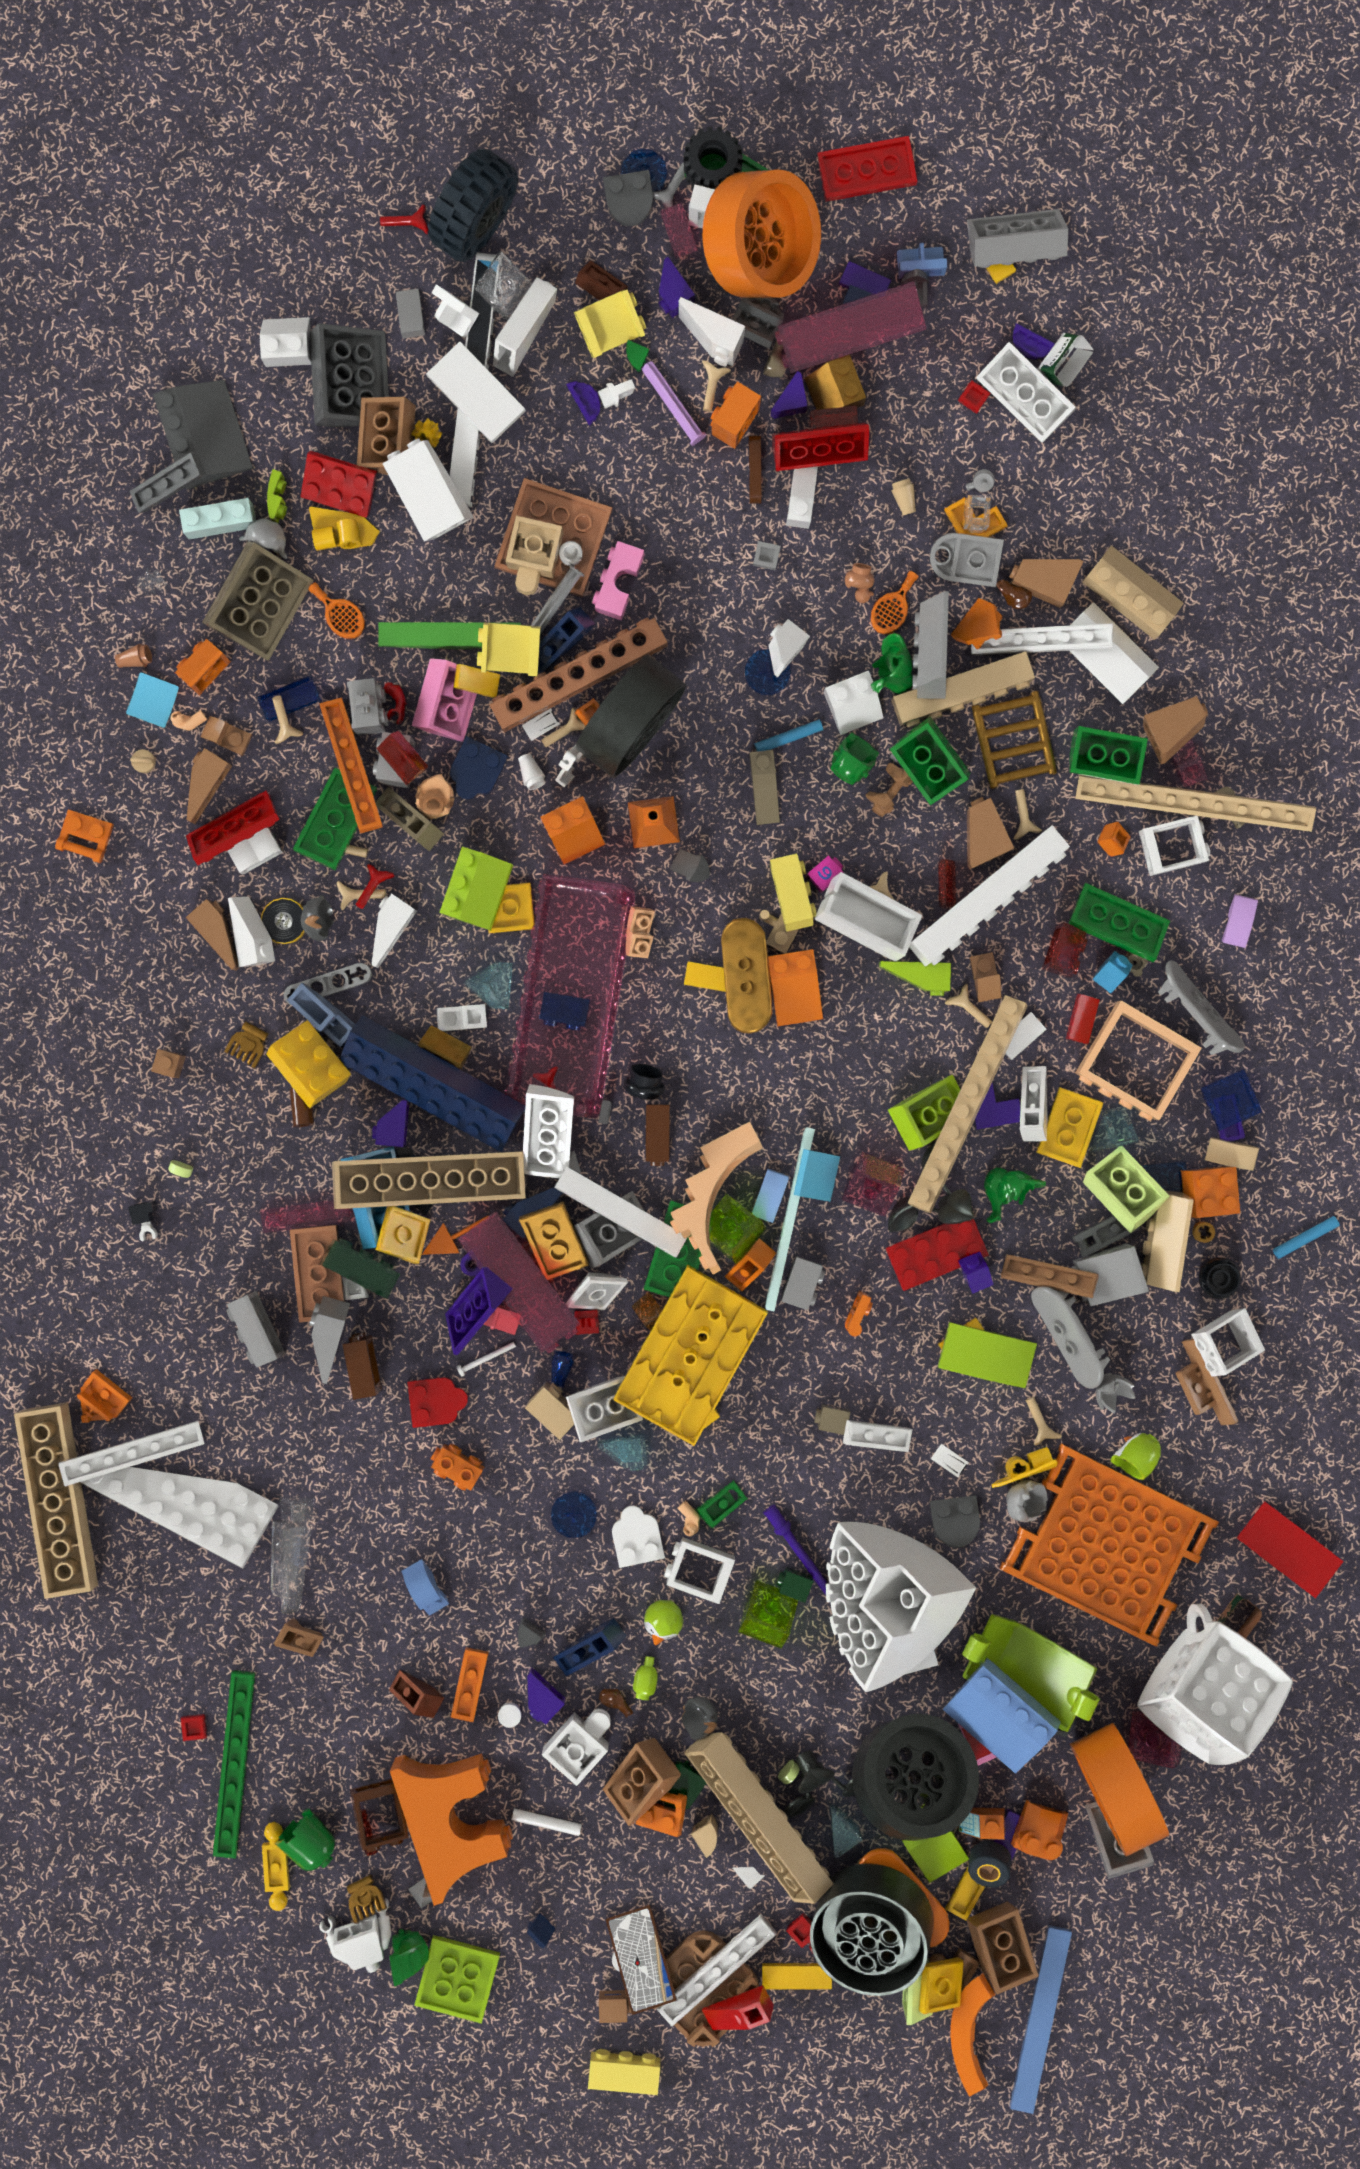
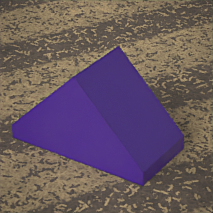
(792, 400)

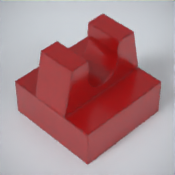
(588, 1321)

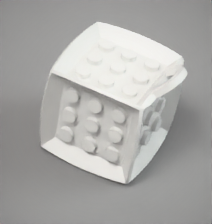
(1215, 1691)

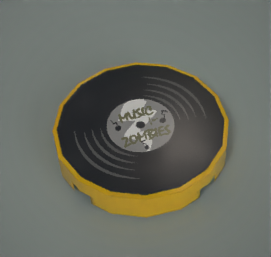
(283, 920)

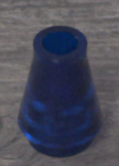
(561, 1366)

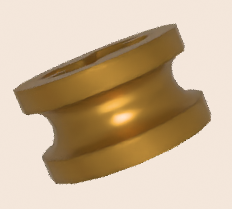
(1210, 1229)

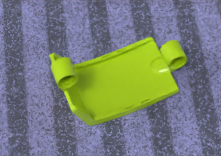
(1037, 1665)

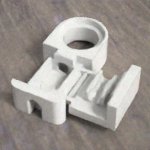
(566, 763)

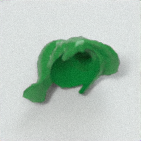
(894, 666)
(1004, 1186)

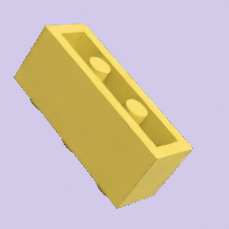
(792, 892)
(624, 2072)

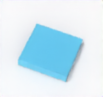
(816, 1175)

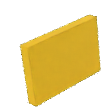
(1070, 1127)

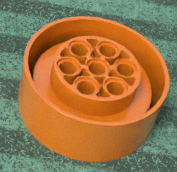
(762, 234)
(1119, 1789)

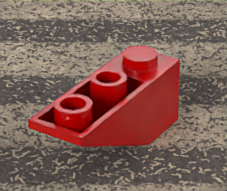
(741, 2011)

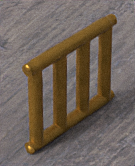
(988, 756)

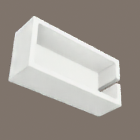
(868, 917)

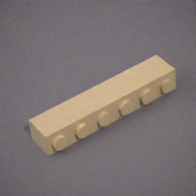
(966, 688)

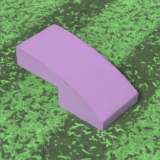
(1240, 920)

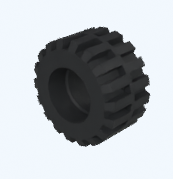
(711, 143)

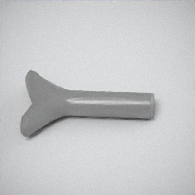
(666, 195)

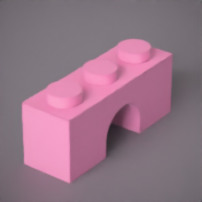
(624, 560)

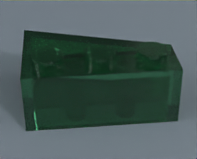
(360, 1267)

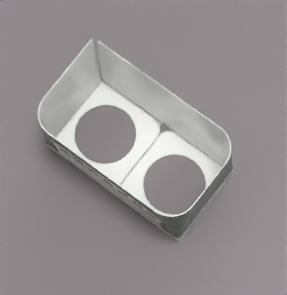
(1074, 364)

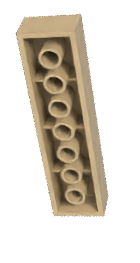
(428, 1180)
(55, 1509)
(759, 1818)

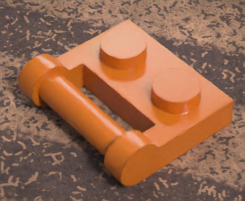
(85, 828)
(860, 1307)
(665, 1818)

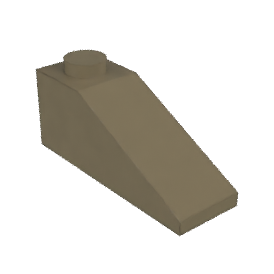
(764, 787)
(409, 819)

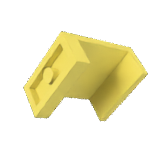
(610, 322)
(509, 648)

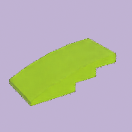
(987, 1355)

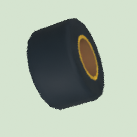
(989, 1864)

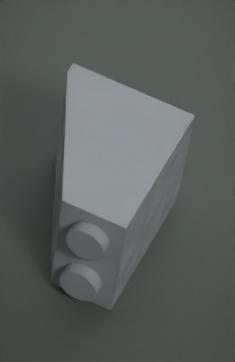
(1118, 1274)

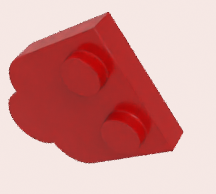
(435, 1401)

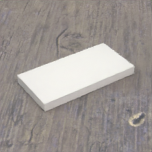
(475, 392)

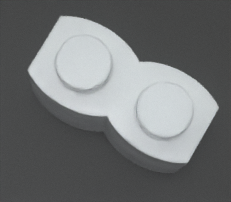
(255, 851)

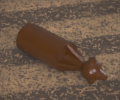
(301, 1113)

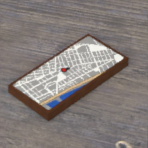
(641, 1959)

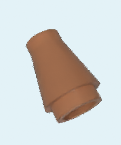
(134, 657)

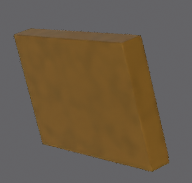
(554, 1240)

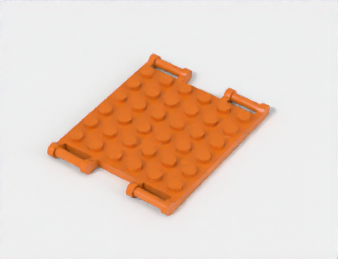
(1109, 1545)

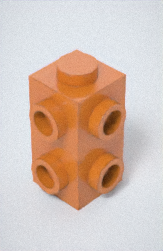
(456, 1466)

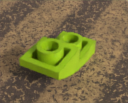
(276, 504)

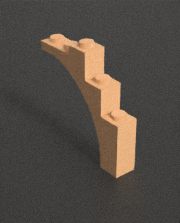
(719, 1159)

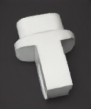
(611, 394)

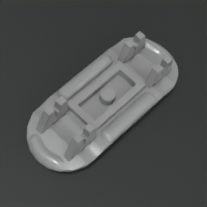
(1219, 1032)
(1070, 1336)

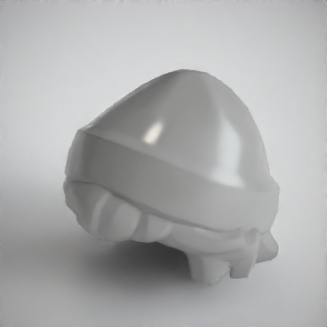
(1026, 1500)

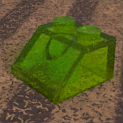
(733, 1228)
(768, 1615)

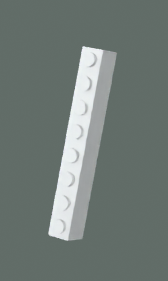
(989, 895)

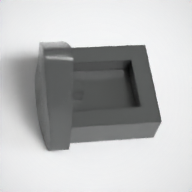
(921, 280)
(691, 866)
(529, 1633)

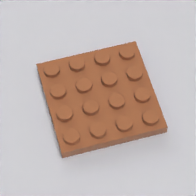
(581, 522)

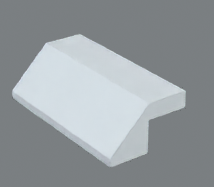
(1119, 668)

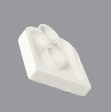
(637, 1538)

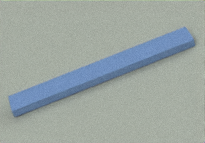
(1040, 2019)

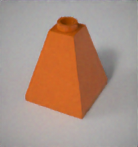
(653, 832)

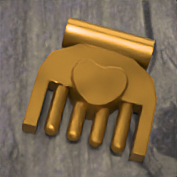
(249, 1041)
(363, 1895)

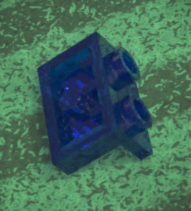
(565, 1010)

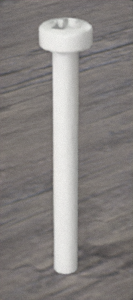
(461, 1370)

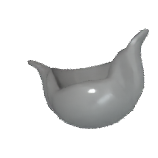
(267, 535)

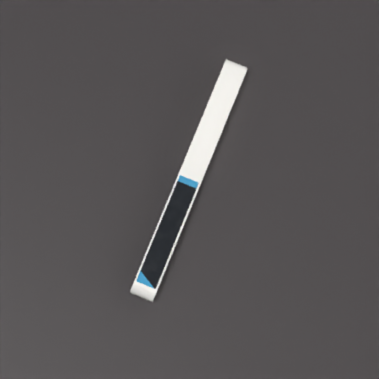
(478, 343)

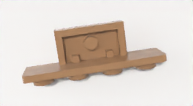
(1202, 1389)

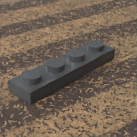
(167, 482)

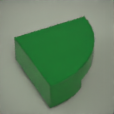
(636, 355)

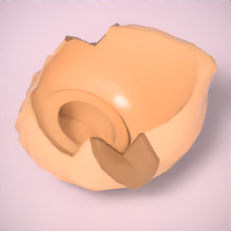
(434, 797)

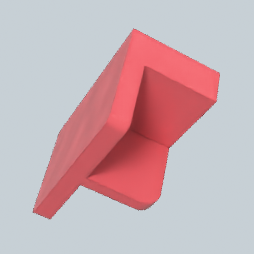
(502, 1320)

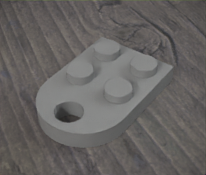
(969, 559)

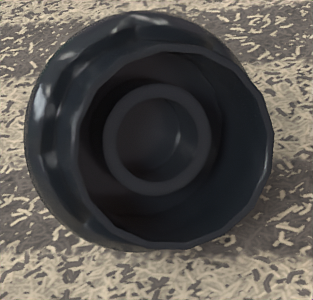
(644, 1082)
(1219, 1278)

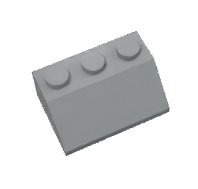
(255, 1329)

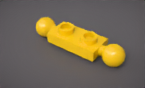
(275, 1867)

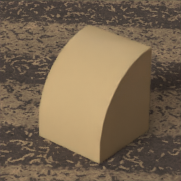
(706, 1834)

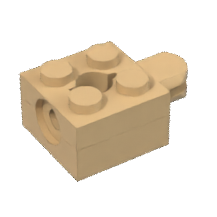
(533, 552)

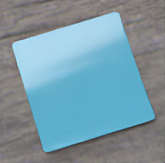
(152, 700)

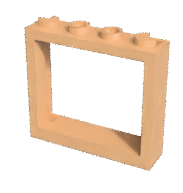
(1158, 1029)

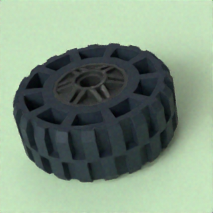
(472, 204)

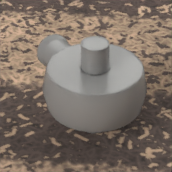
(982, 481)

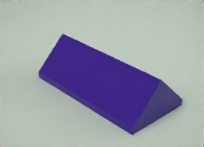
(475, 1307)

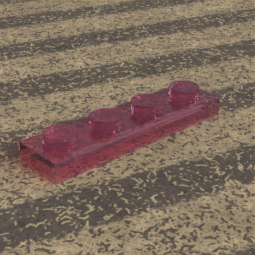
(304, 1216)

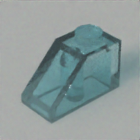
(626, 1451)

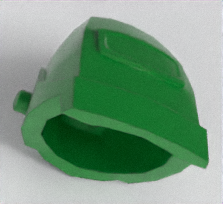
(853, 759)
(409, 1955)

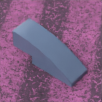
(321, 1014)

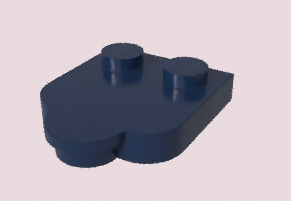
(476, 769)

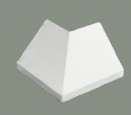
(596, 1291)

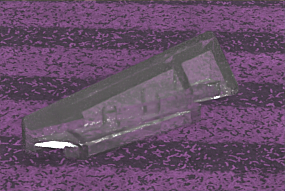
(290, 1550)

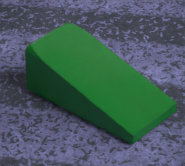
(720, 1505)

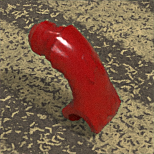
(397, 694)

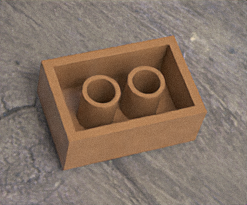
(1002, 1947)

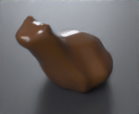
(1015, 596)
(615, 1700)

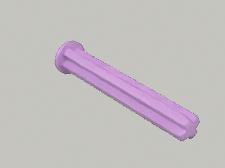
(673, 403)

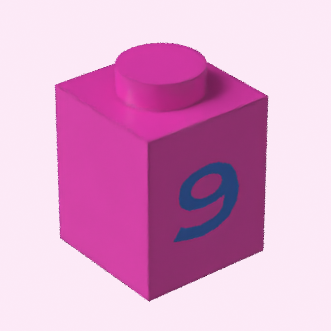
(824, 872)

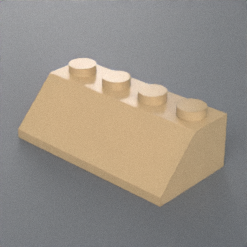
(1133, 592)
(1167, 1242)

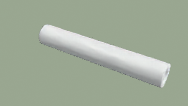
(546, 1822)

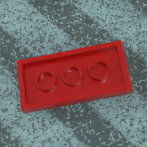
(867, 168)
(232, 828)
(934, 1252)

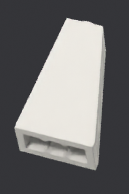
(523, 326)

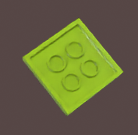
(457, 1979)

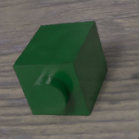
(794, 1584)

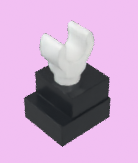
(143, 1214)

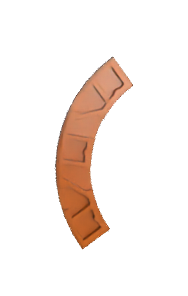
(963, 2033)

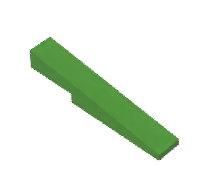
(430, 635)

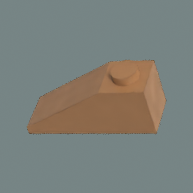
(206, 778)
(214, 928)

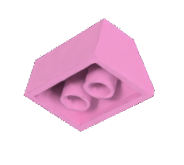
(440, 706)

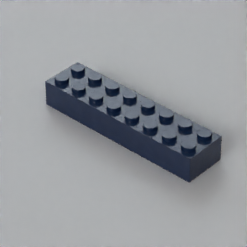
(431, 1083)

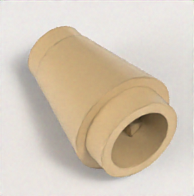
(904, 495)

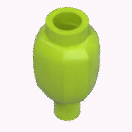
(645, 1679)

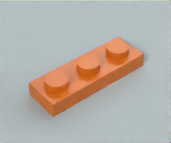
(469, 1684)

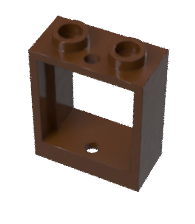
(657, 1134)
(362, 1366)
(373, 1791)

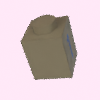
(832, 1418)

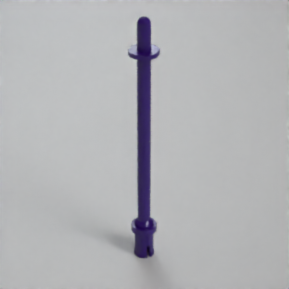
(782, 1528)

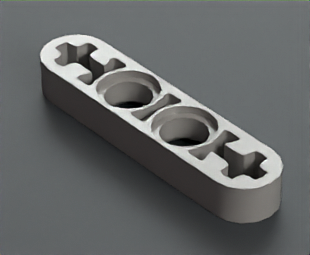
(327, 981)

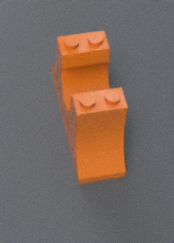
(441, 1840)

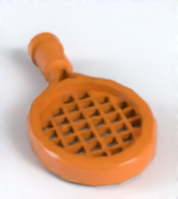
(907, 584)
(322, 596)

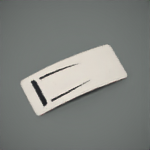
(540, 724)
(949, 1460)

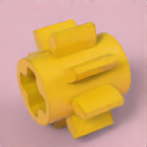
(427, 431)

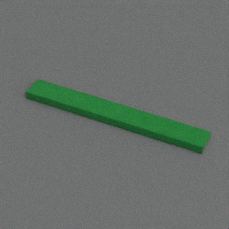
(234, 1764)

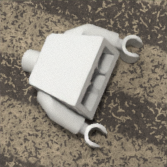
(360, 1943)

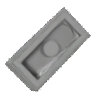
(410, 313)

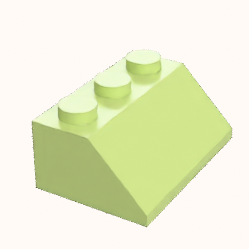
(1125, 1188)

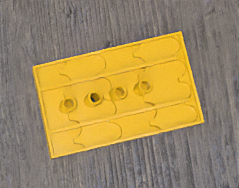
(680, 1372)

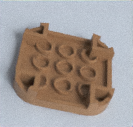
(686, 1960)

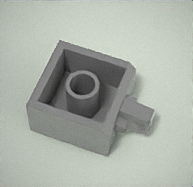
(367, 707)

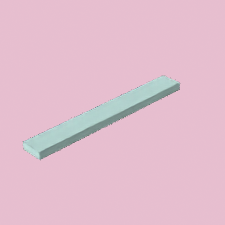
(787, 1228)

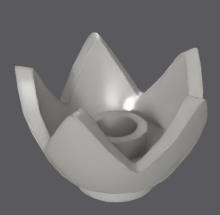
(1112, 1387)

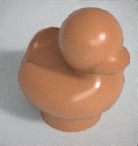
(860, 578)

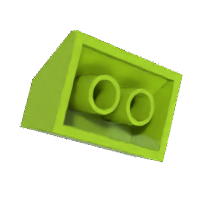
(476, 888)

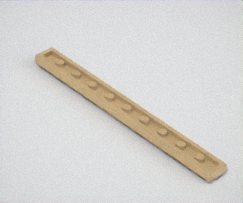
(1197, 803)
(967, 1104)

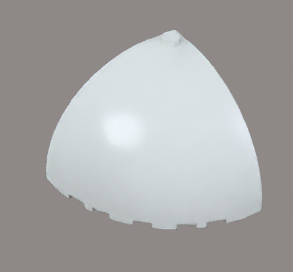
(890, 1600)

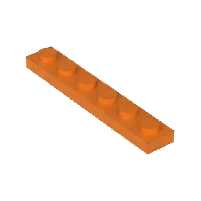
(350, 765)

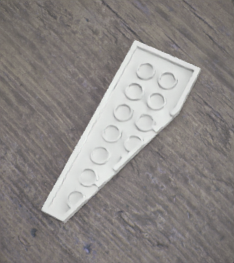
(203, 1510)

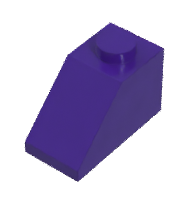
(672, 288)
(393, 1126)
(543, 1698)

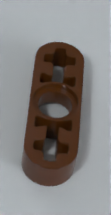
(755, 489)

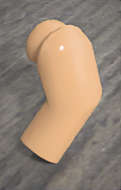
(187, 722)
(692, 1518)

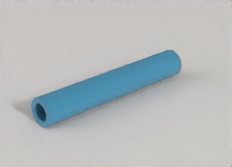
(789, 736)
(1306, 1237)

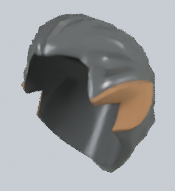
(316, 918)
(699, 1717)

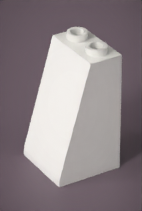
(427, 490)

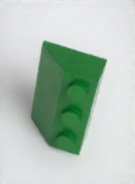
(1107, 755)
(930, 761)

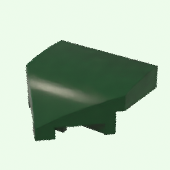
(689, 1784)

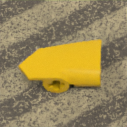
(340, 529)
(1038, 1462)

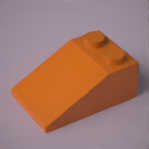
(795, 987)

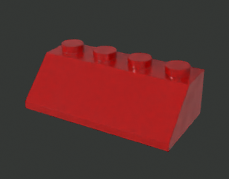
(820, 446)

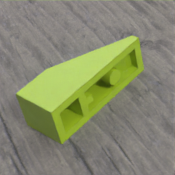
(927, 978)

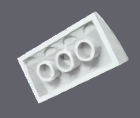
(1026, 392)
(547, 1131)

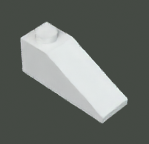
(802, 497)
(390, 925)
(250, 935)
(1034, 1104)

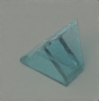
(493, 984)
(1114, 1130)
(845, 1831)

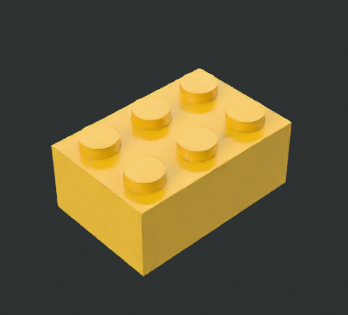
(308, 1064)

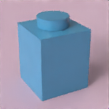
(1112, 971)

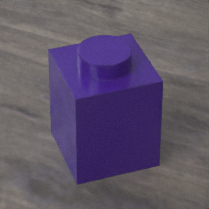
(976, 1272)

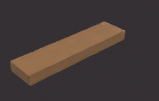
(1049, 1275)

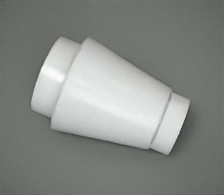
(531, 773)

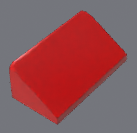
(1082, 1019)

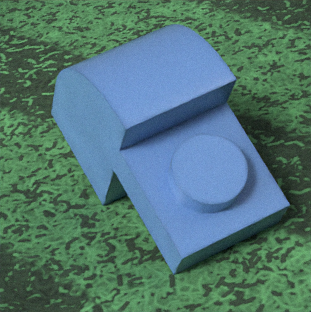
(423, 1588)

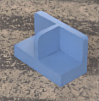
(926, 259)

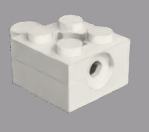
(578, 1745)

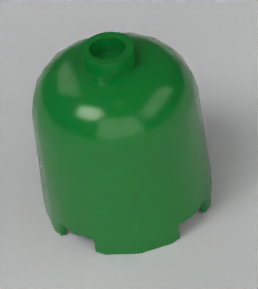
(307, 1842)

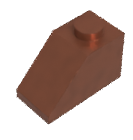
(416, 1695)

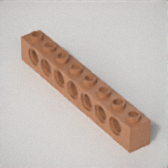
(530, 708)

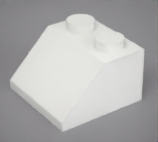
(285, 342)
(853, 703)

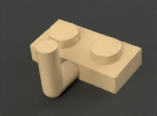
(778, 938)

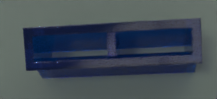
(294, 697)

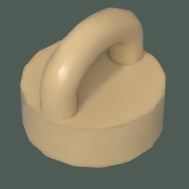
(143, 761)

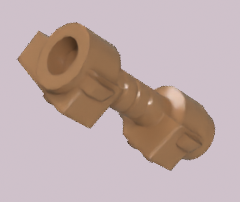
(883, 801)

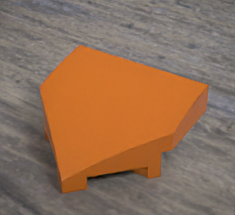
(979, 624)
(101, 1398)

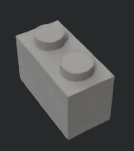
(802, 1283)

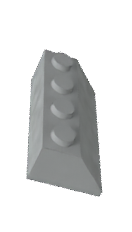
(1017, 238)
(932, 647)

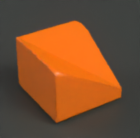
(1114, 839)

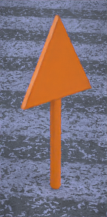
(443, 1242)

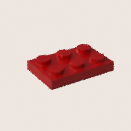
(338, 484)

